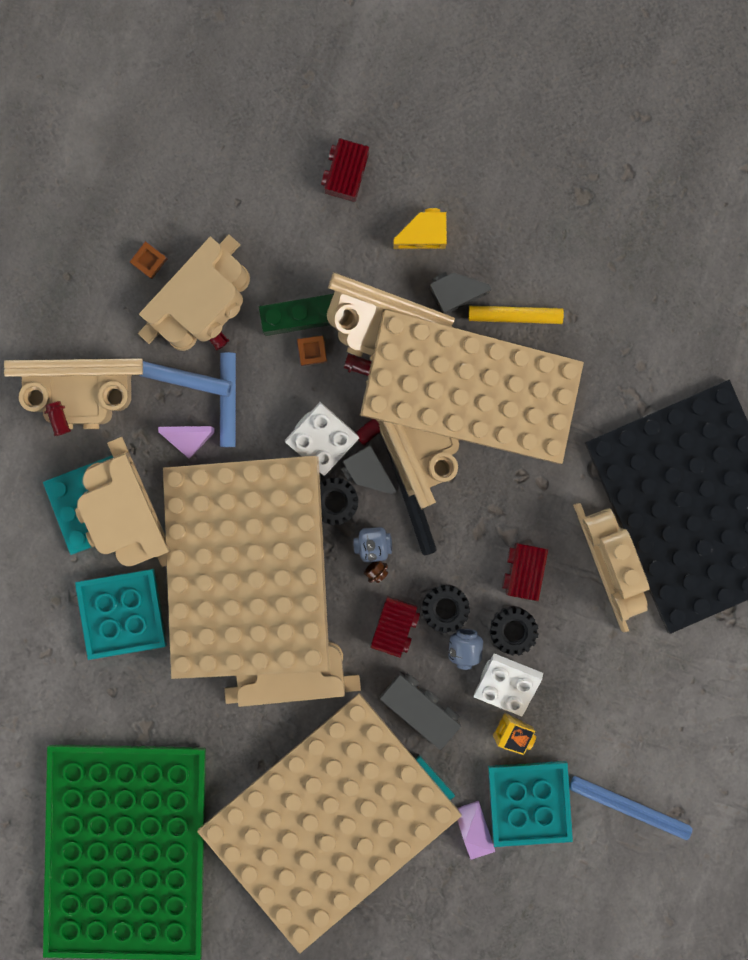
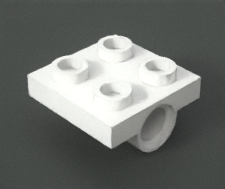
(322, 435)
(508, 684)

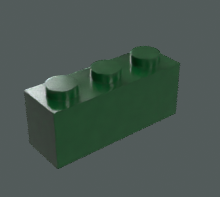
(295, 315)

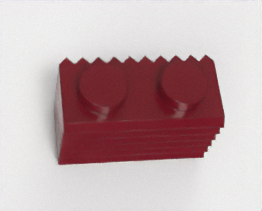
(346, 169)
(525, 571)
(394, 627)

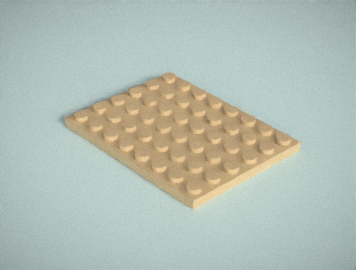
(246, 568)
(329, 823)

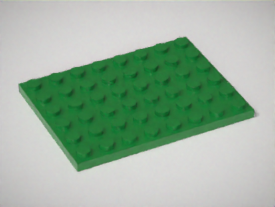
(124, 852)

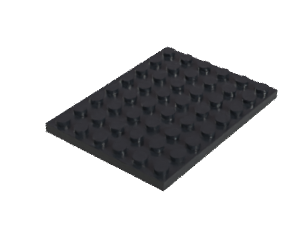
(684, 501)

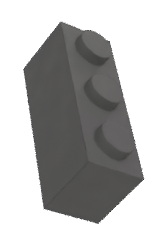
(421, 709)

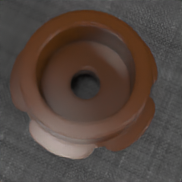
(376, 571)

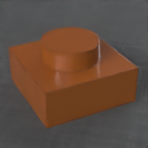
(148, 260)
(312, 350)

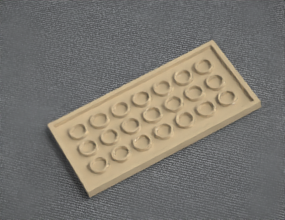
(471, 387)

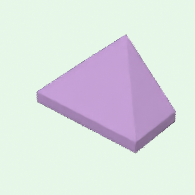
(187, 439)
(475, 830)

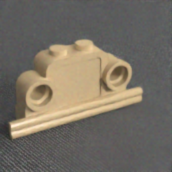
(198, 297)
(359, 309)
(84, 386)
(420, 459)
(120, 510)
(616, 563)
(294, 686)

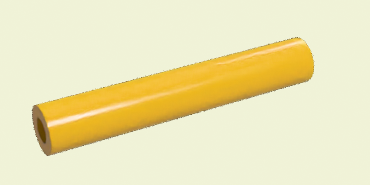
(516, 314)

